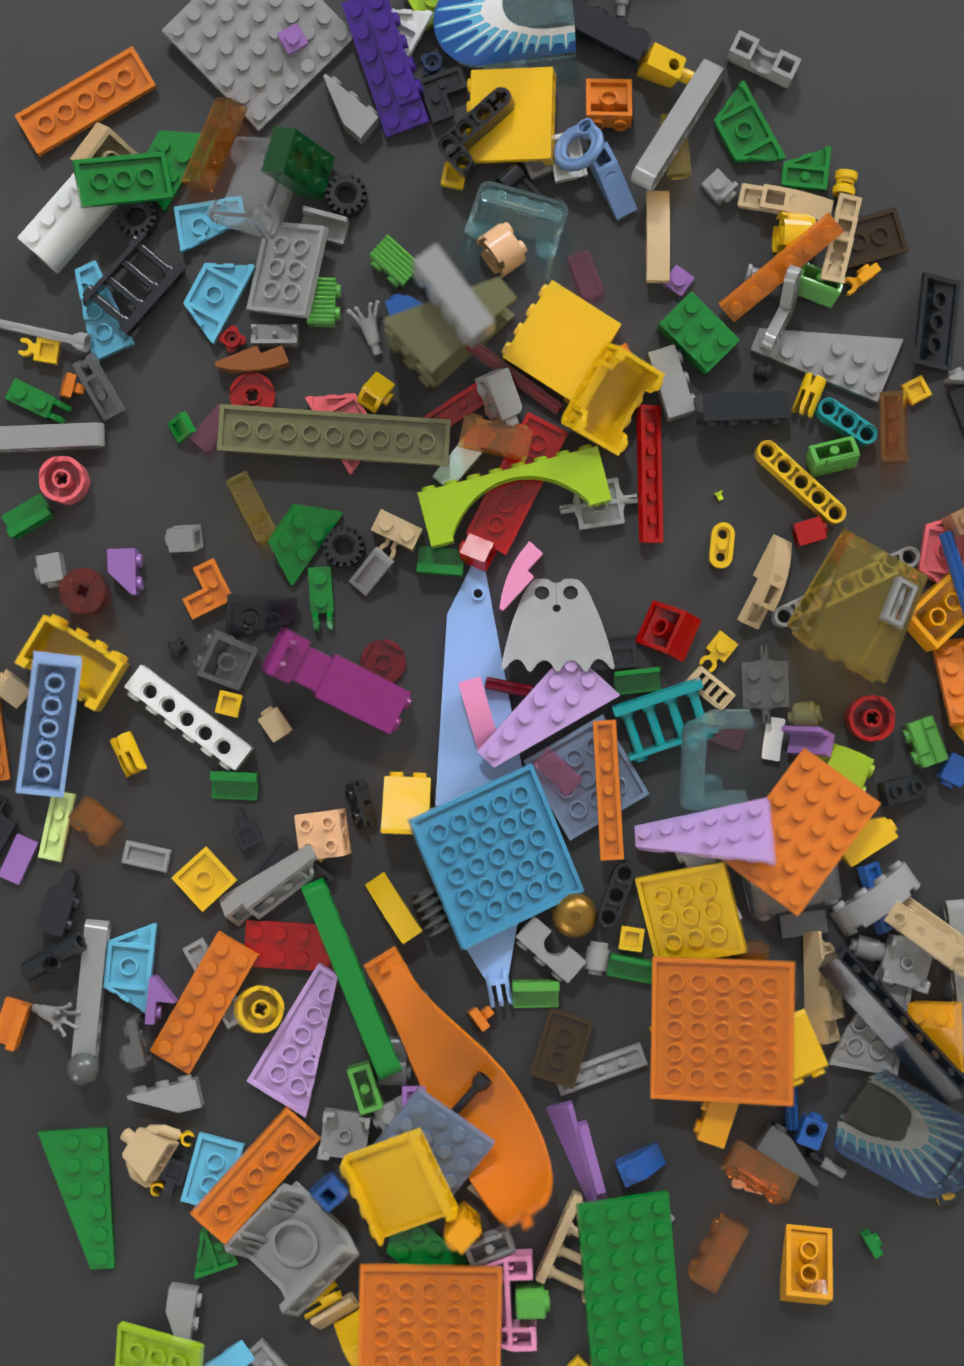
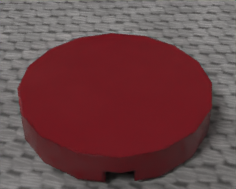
(390, 661)

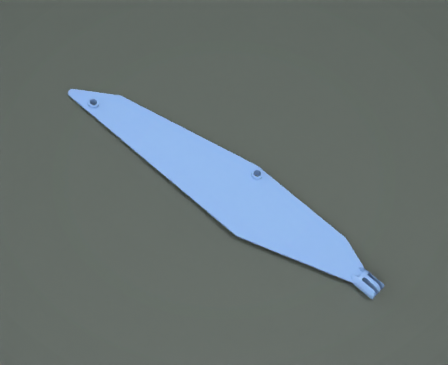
(473, 652)

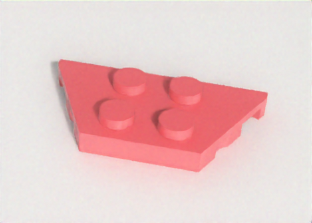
(338, 403)
(932, 556)

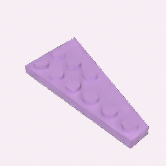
(547, 708)
(720, 833)
(293, 1055)

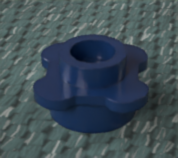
(429, 58)

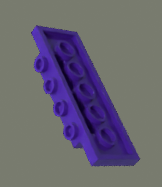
(386, 64)

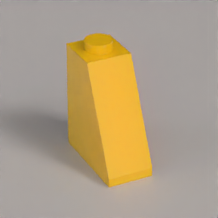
(873, 836)

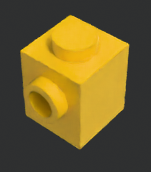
(376, 392)

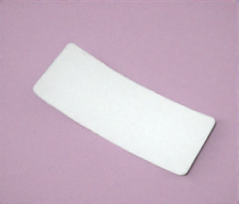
(773, 739)

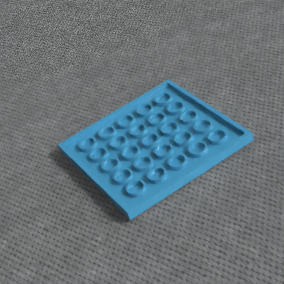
(495, 856)

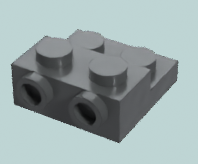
(224, 659)
(136, 1050)

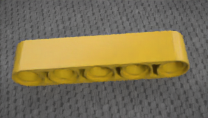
(788, 480)

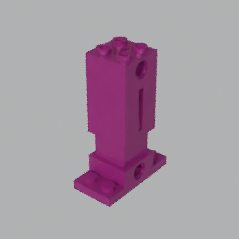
(337, 681)

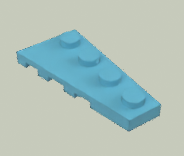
(99, 324)

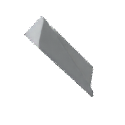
(269, 887)

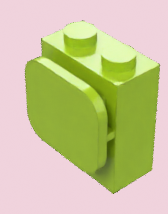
(850, 764)

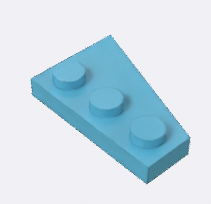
(195, 226)

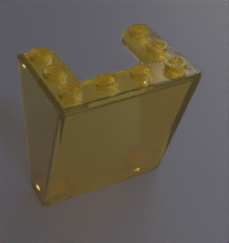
(845, 606)

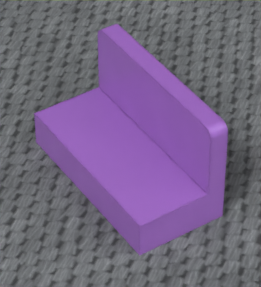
(812, 738)

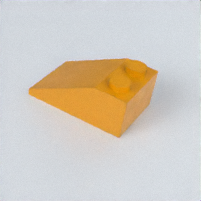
(936, 615)
(943, 1025)
(807, 1265)

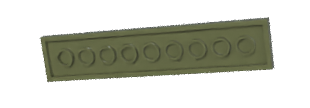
(333, 435)

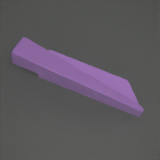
(579, 1149)

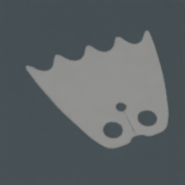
(559, 636)

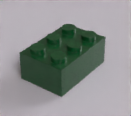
(298, 163)

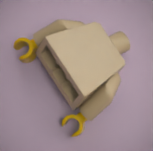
(150, 1151)

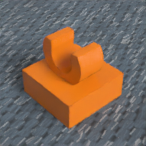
(69, 386)
(479, 1017)

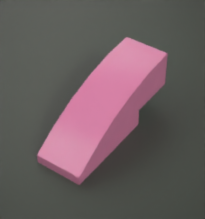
(519, 574)
(477, 709)

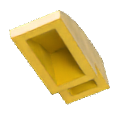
(393, 908)

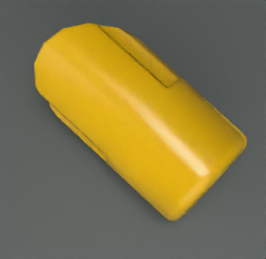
(811, 389)
(128, 754)
(325, 1299)

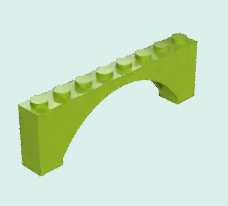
(576, 471)

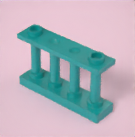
(647, 704)

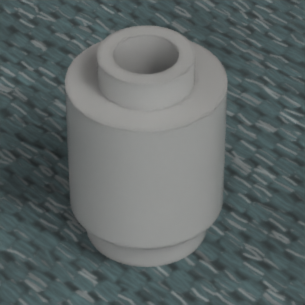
(867, 948)
(597, 958)

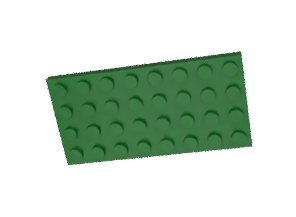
(630, 1281)

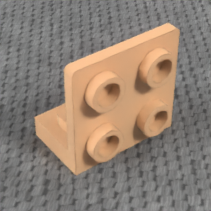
(324, 832)

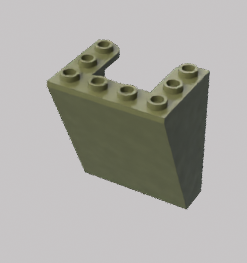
(432, 344)

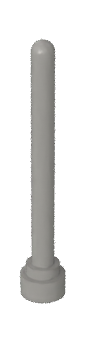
(80, 341)

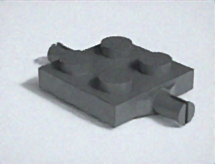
(765, 684)

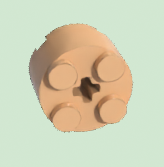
(501, 249)

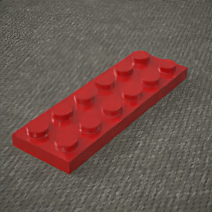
(508, 504)

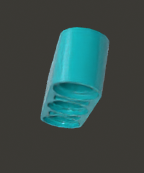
(857, 422)

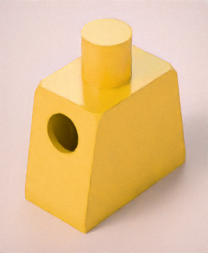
(664, 66)

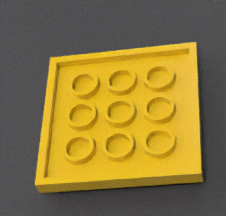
(691, 912)

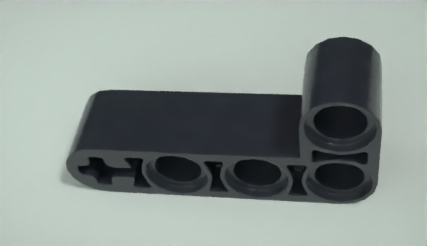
(480, 129)

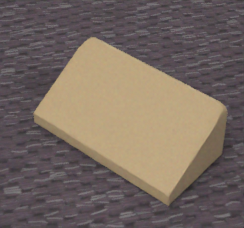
(335, 1312)

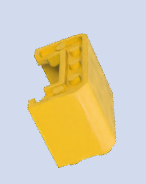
(610, 396)
(100, 668)

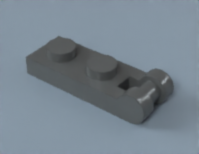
(98, 387)

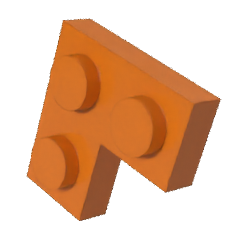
(213, 593)

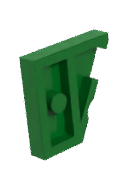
(212, 1255)

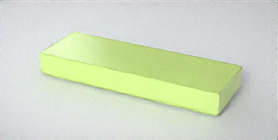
(56, 827)

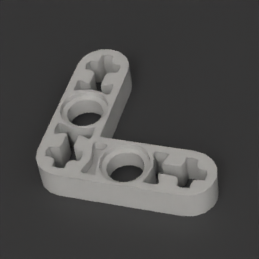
(785, 310)

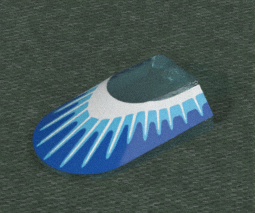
(505, 31)

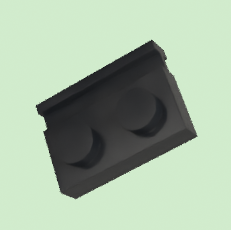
(623, 653)

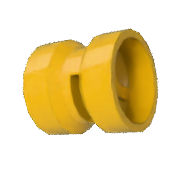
(844, 182)

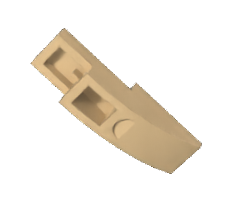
(781, 199)
(771, 580)

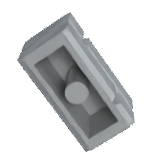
(491, 1246)

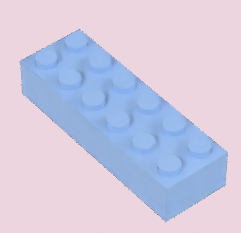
(48, 724)

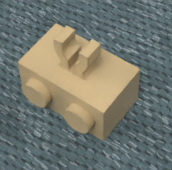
(396, 531)

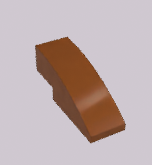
(254, 361)

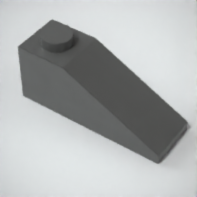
(780, 1147)

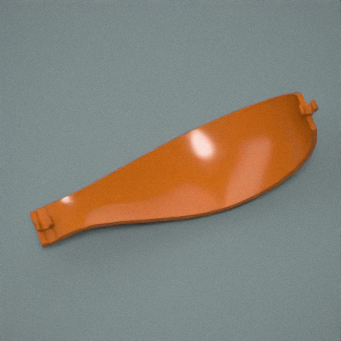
(517, 1170)

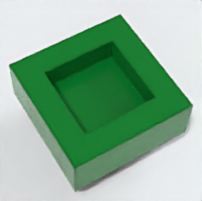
(181, 427)
(873, 1242)

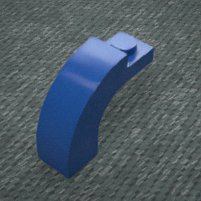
(329, 1191)

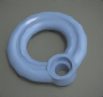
(586, 130)

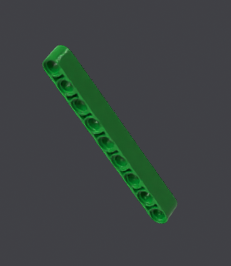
(351, 978)

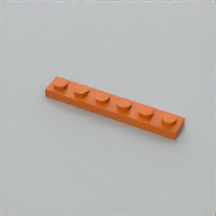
(774, 271)
(608, 790)

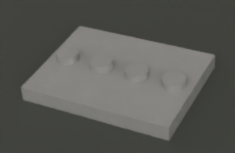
(288, 271)

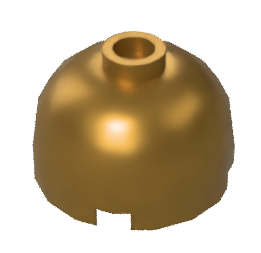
(574, 915)

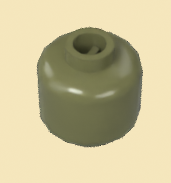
(805, 714)

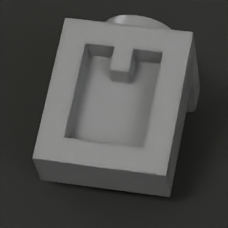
(719, 187)

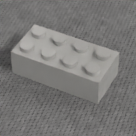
(453, 296)

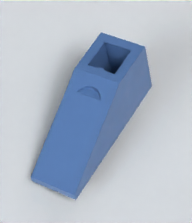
(612, 183)

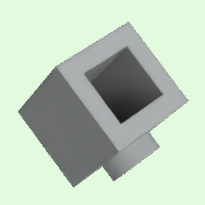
(184, 538)
(50, 569)

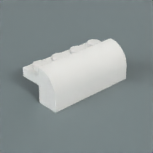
(63, 226)

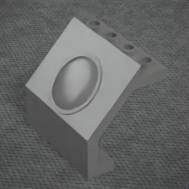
(295, 1246)

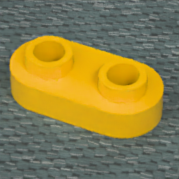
(721, 546)

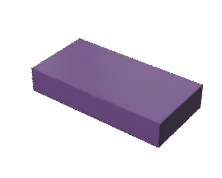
(18, 858)

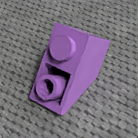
(124, 567)

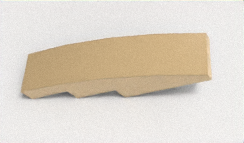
(657, 237)
(839, 250)

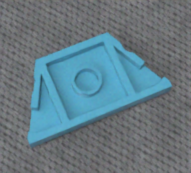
(216, 295)
(131, 964)

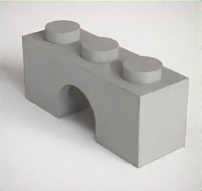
(772, 66)
(564, 964)

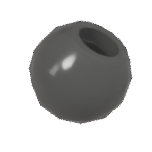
(82, 1068)

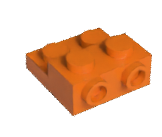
(609, 103)

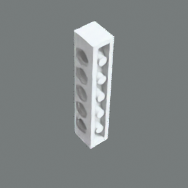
(137, 690)

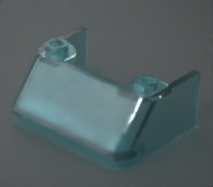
(527, 213)
(704, 790)

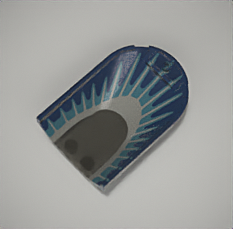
(903, 1136)

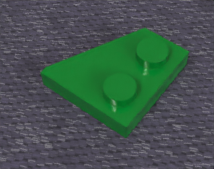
(807, 172)

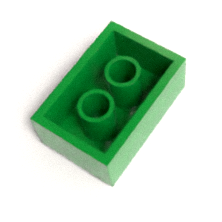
(698, 334)

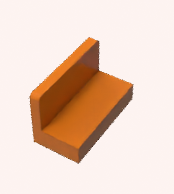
(13, 1022)

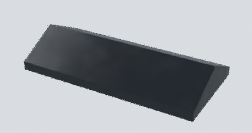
(936, 322)

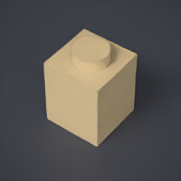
(13, 688)
(275, 723)

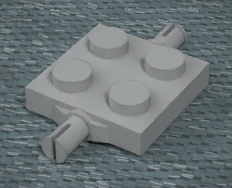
(602, 515)

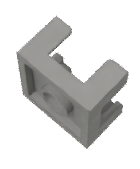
(905, 963)
(343, 1132)

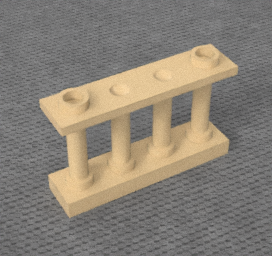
(929, 933)
(557, 1248)

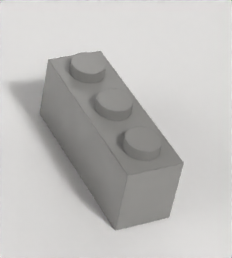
(674, 392)

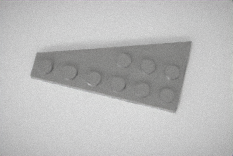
(845, 361)
(861, 1047)

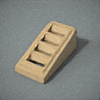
(715, 682)

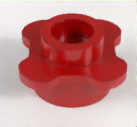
(228, 334)

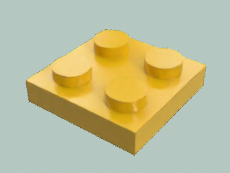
(204, 878)

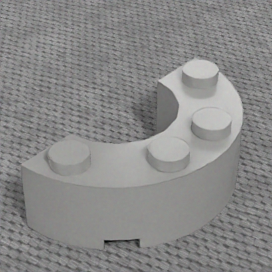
(876, 901)

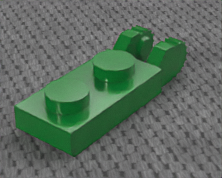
(35, 400)
(321, 595)

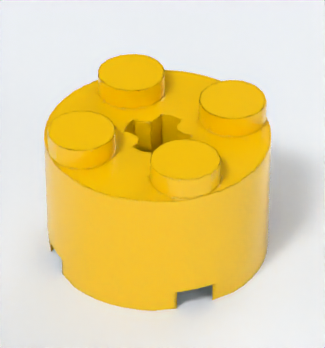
(789, 228)
(271, 1014)

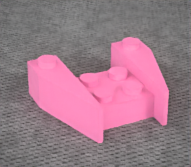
(515, 1333)

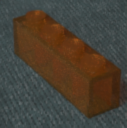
(214, 145)

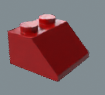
(668, 630)

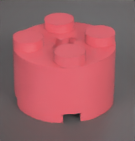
(52, 485)

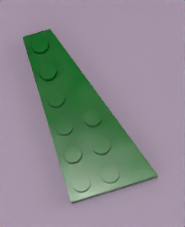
(84, 1178)

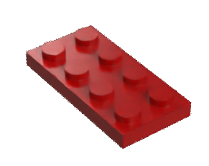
(286, 945)

